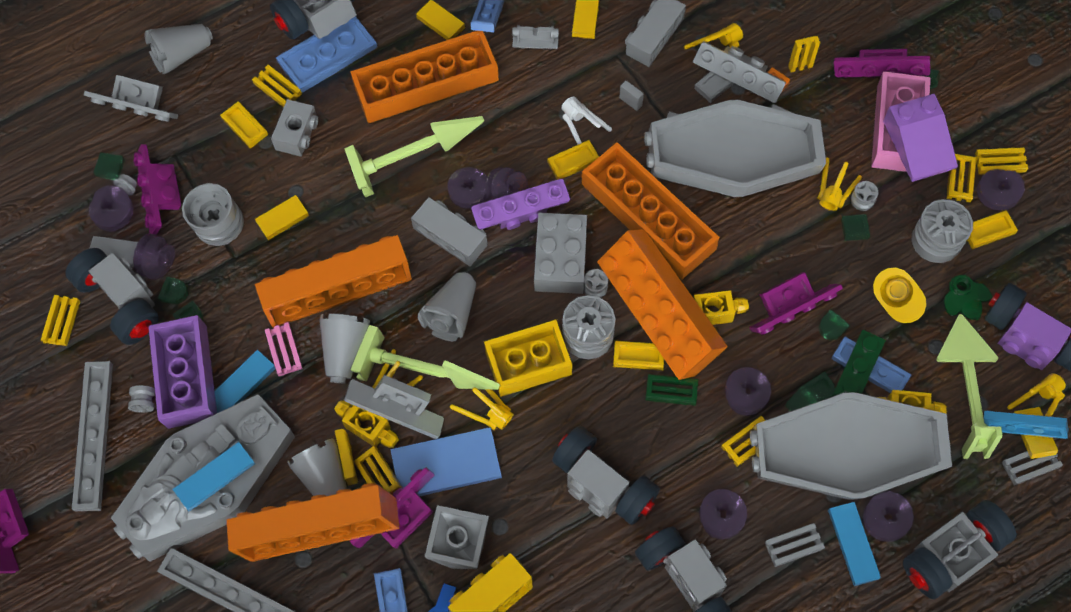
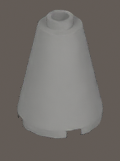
(176, 44)
(449, 308)
(340, 343)
(320, 469)

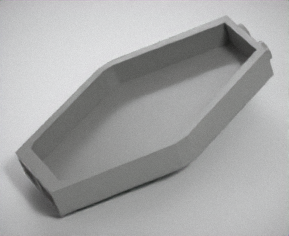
(735, 148)
(851, 446)
(152, 511)

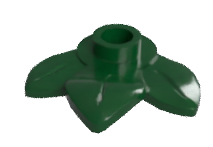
(966, 301)

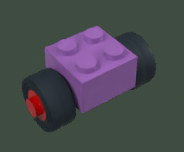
(1031, 332)

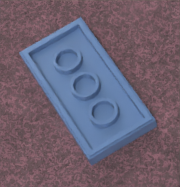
(320, 58)
(452, 459)

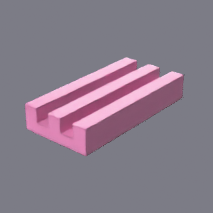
(278, 331)

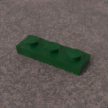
(860, 364)

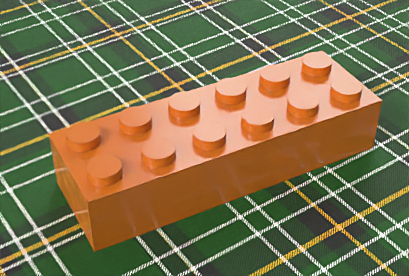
(425, 76)
(647, 204)
(333, 281)
(662, 304)
(312, 523)

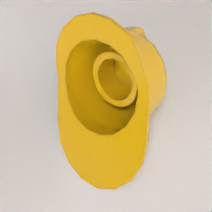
(899, 295)

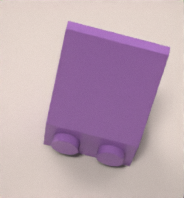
(921, 137)

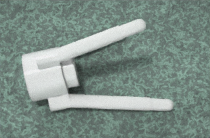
(576, 110)

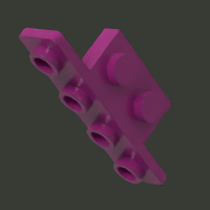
(875, 62)
(158, 188)
(790, 298)
(411, 510)
(11, 530)

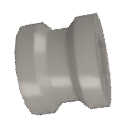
(868, 191)
(596, 278)
(141, 399)

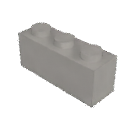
(654, 30)
(449, 231)

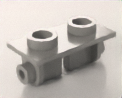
(535, 37)

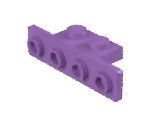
(520, 206)

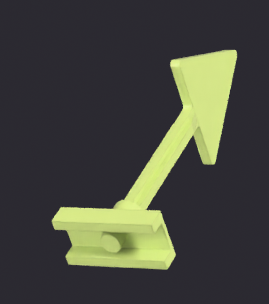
(446, 133)
(968, 347)
(371, 353)

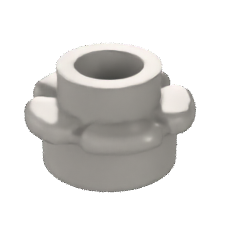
(126, 183)

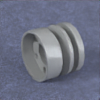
(213, 214)
(936, 241)
(584, 339)

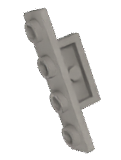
(740, 69)
(134, 94)
(396, 403)

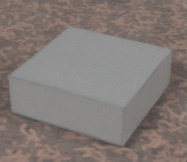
(631, 95)

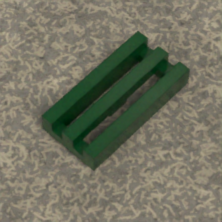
(671, 390)

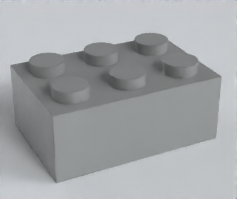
(560, 253)

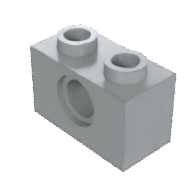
(294, 115)

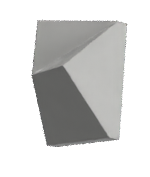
(457, 538)

